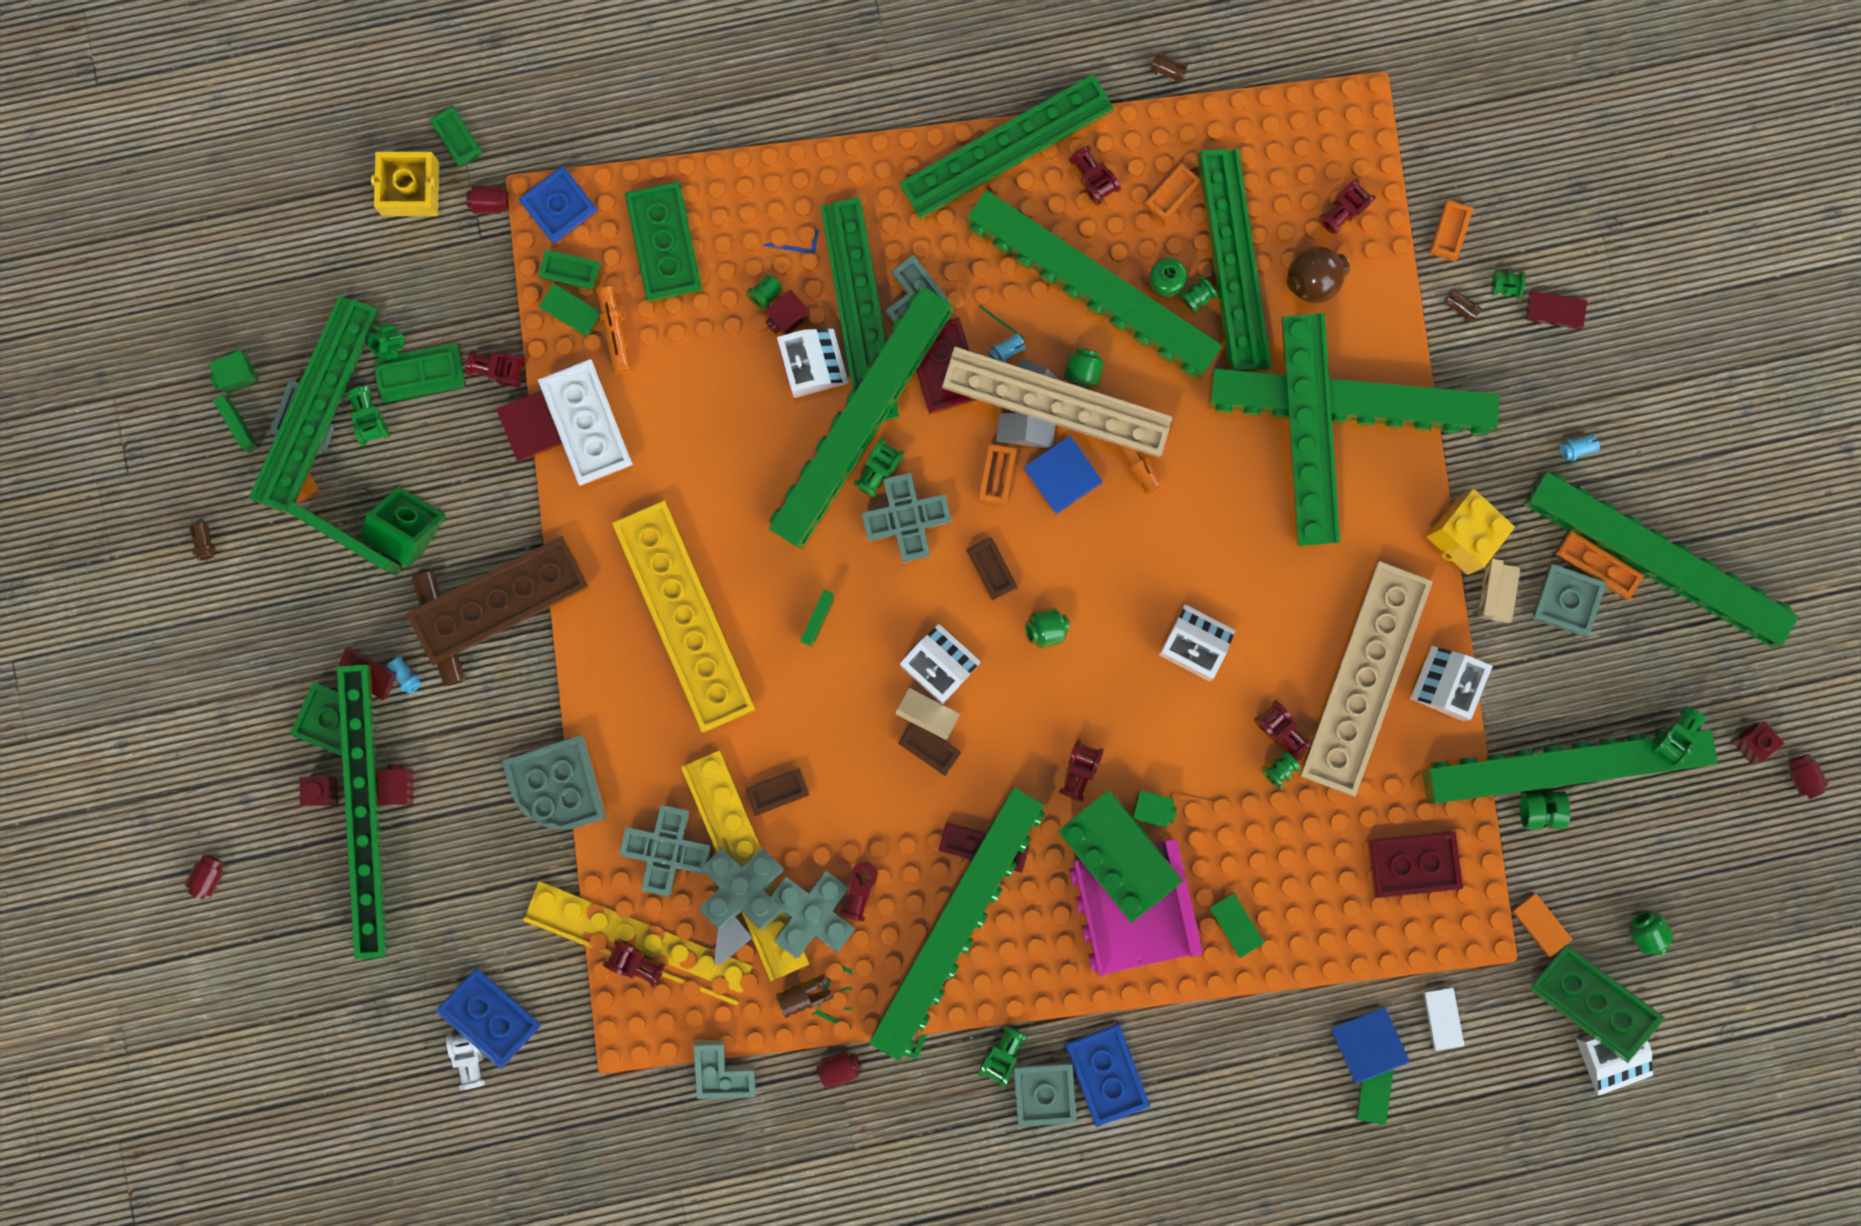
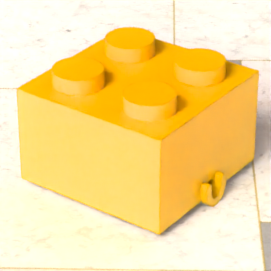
(406, 183)
(1470, 532)

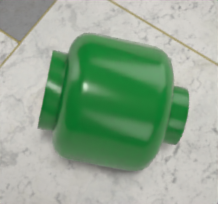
(1163, 285)
(1084, 368)
(1047, 627)
(1651, 933)

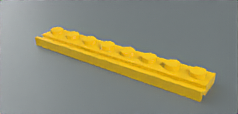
(733, 831)
(567, 916)

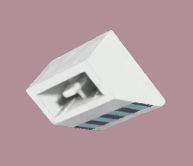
(812, 361)
(1197, 643)
(940, 663)
(1451, 683)
(1609, 1070)

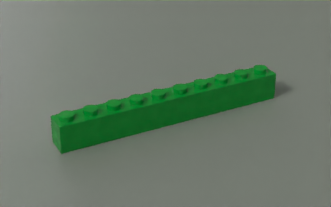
(1093, 285)
(1361, 402)
(861, 418)
(1662, 560)
(1557, 767)
(362, 811)
(956, 923)

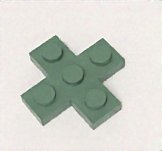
(906, 518)
(665, 850)
(741, 889)
(811, 915)

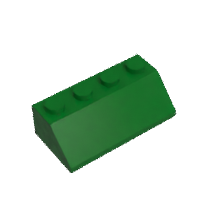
(1120, 856)

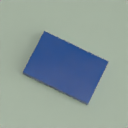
(488, 1018)
(1107, 1075)

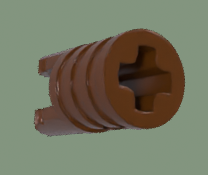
(798, 999)

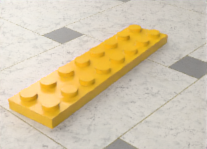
(683, 616)

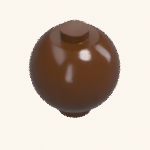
(1317, 274)

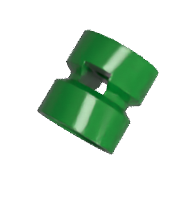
(1544, 810)

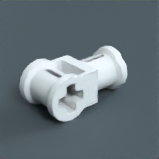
(466, 1059)

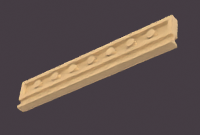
(1057, 402)

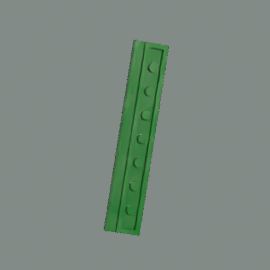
(1006, 146)
(1234, 260)
(855, 286)
(314, 404)
(1310, 429)

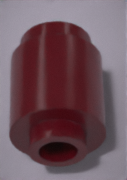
(487, 199)
(1807, 776)
(204, 877)
(839, 1069)

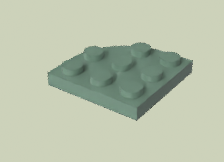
(556, 785)

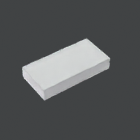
(1443, 1019)

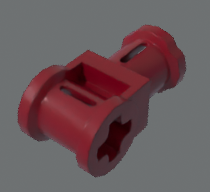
(1095, 177)
(1349, 204)
(498, 368)
(1282, 729)
(1082, 768)
(859, 892)
(632, 963)

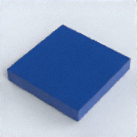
(558, 205)
(1063, 475)
(1370, 1045)

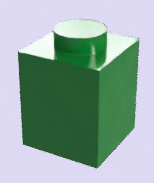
(233, 372)
(1154, 809)

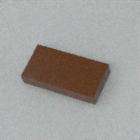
(991, 568)
(930, 748)
(777, 792)

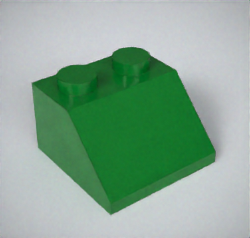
(401, 526)

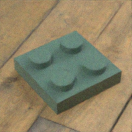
(1569, 600)
(1045, 1094)

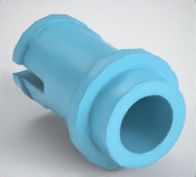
(1007, 348)
(1572, 449)
(406, 678)

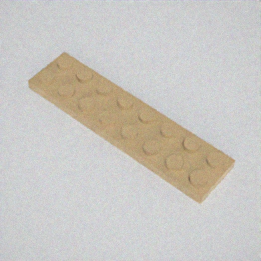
(1366, 679)

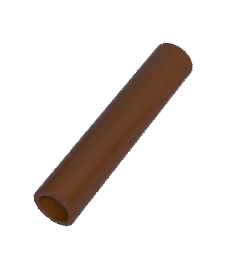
(426, 591)

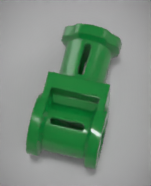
(367, 419)
(880, 466)
(1678, 738)
(1002, 1058)

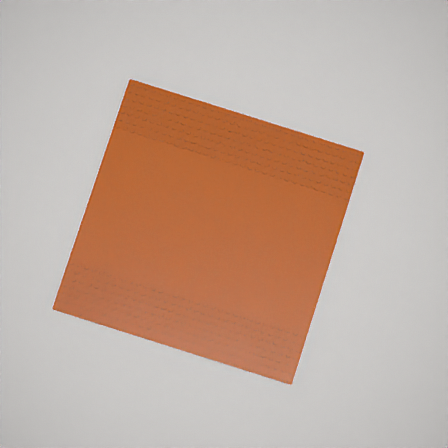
(726, 440)

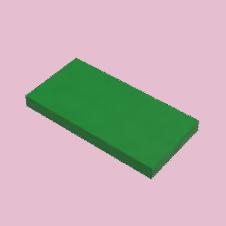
(663, 241)
(343, 538)
(1597, 1003)

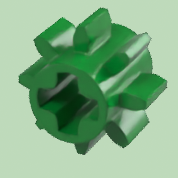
(385, 341)

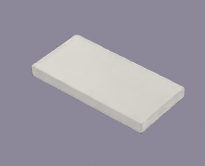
(585, 422)

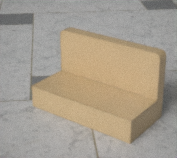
(1498, 591)

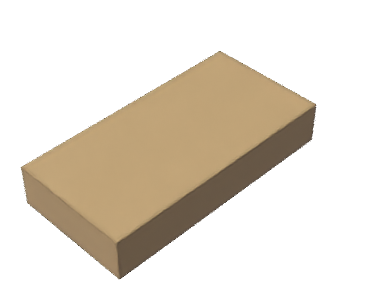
(927, 713)

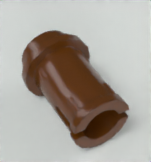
(1168, 67)
(1464, 307)
(202, 543)

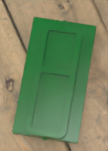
(420, 373)

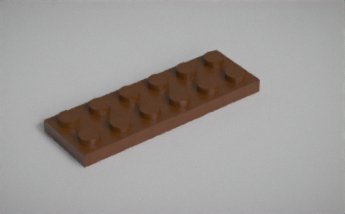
(497, 600)

